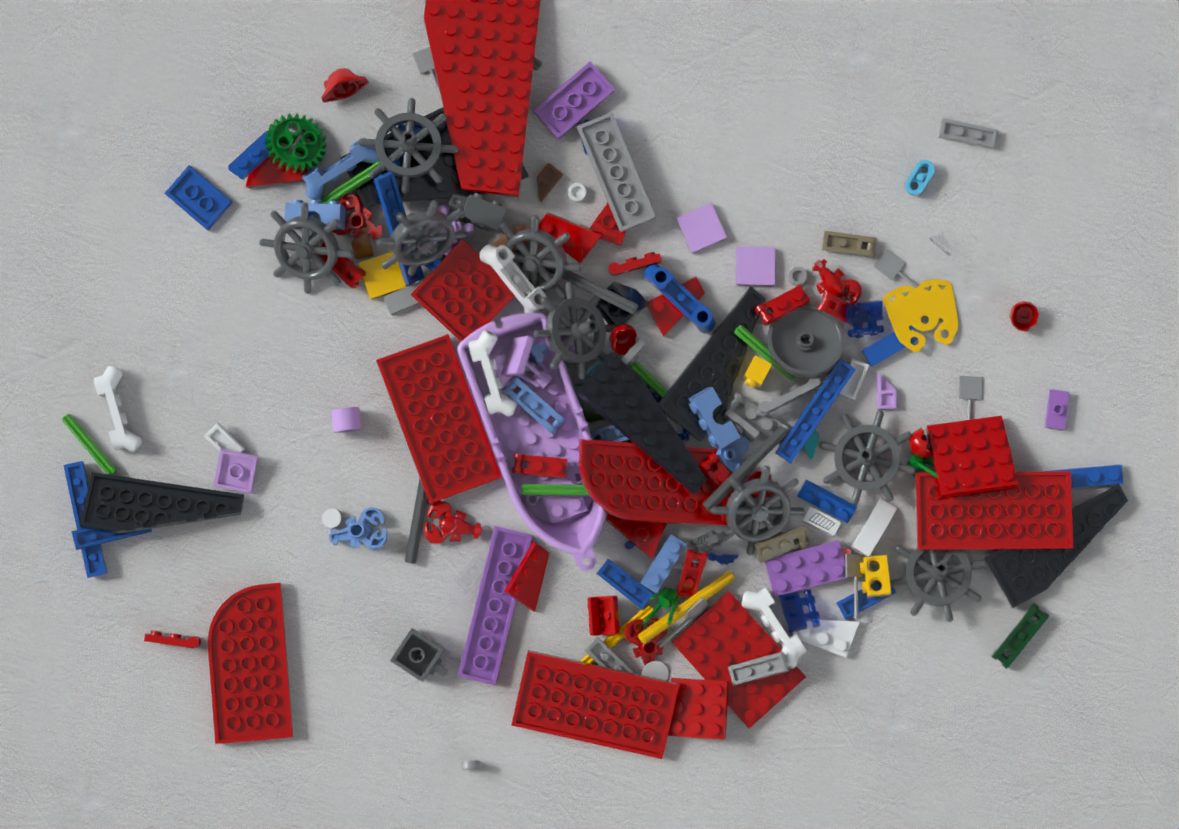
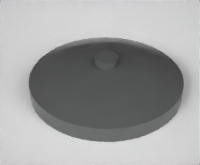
(806, 342)

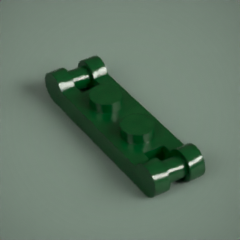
(1020, 635)

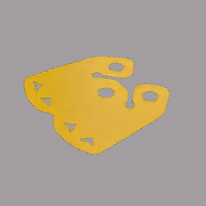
(918, 303)

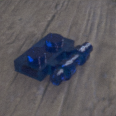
(864, 312)
(793, 610)

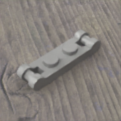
(781, 400)
(765, 424)

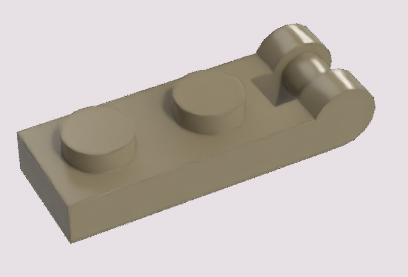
(848, 244)
(781, 544)

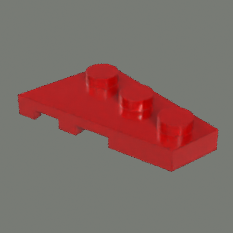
(270, 173)
(607, 225)
(580, 240)
(665, 313)
(642, 534)
(528, 577)

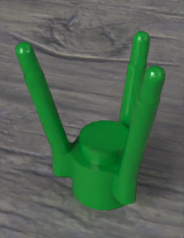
(919, 464)
(667, 598)

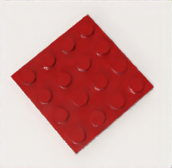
(463, 292)
(972, 456)

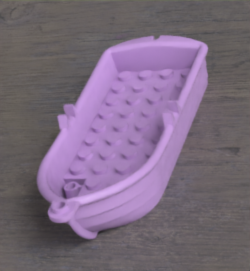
(560, 520)

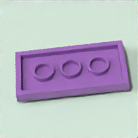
(574, 100)
(806, 568)

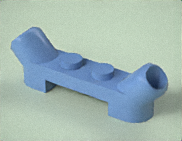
(317, 178)

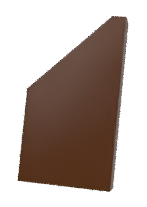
(547, 180)
(362, 245)

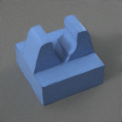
(537, 352)

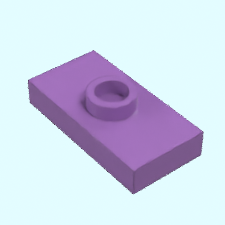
(1056, 409)

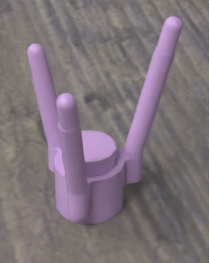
(541, 377)

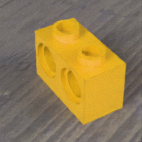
(756, 372)
(880, 576)

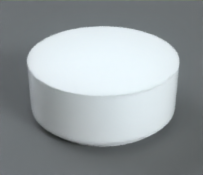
(577, 192)
(331, 518)

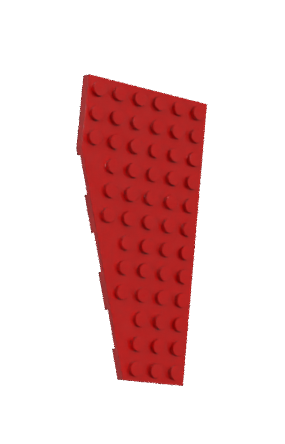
(484, 80)

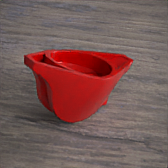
(342, 84)

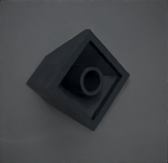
(616, 315)

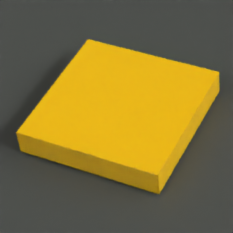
(380, 280)

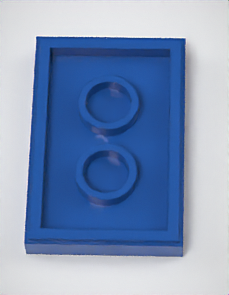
(198, 197)

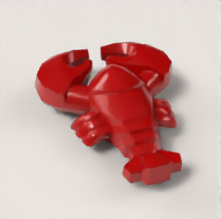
(357, 220)
(834, 284)
(449, 524)
(648, 650)

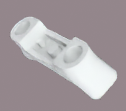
(501, 261)
(480, 350)
(120, 437)
(763, 602)

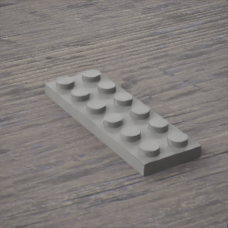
(616, 172)

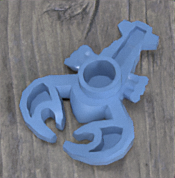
(361, 531)

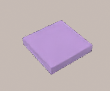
(701, 228)
(755, 266)
(517, 356)
(236, 471)

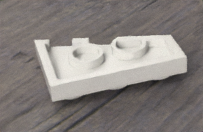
(830, 635)

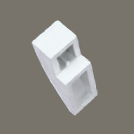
(874, 527)

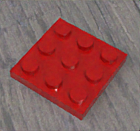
(700, 709)

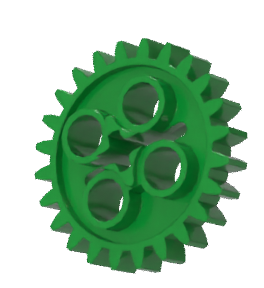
(280, 133)

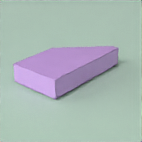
(885, 394)

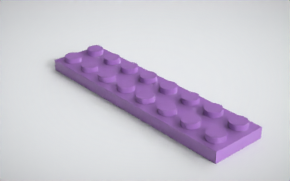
(493, 607)

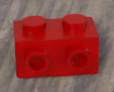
(603, 615)

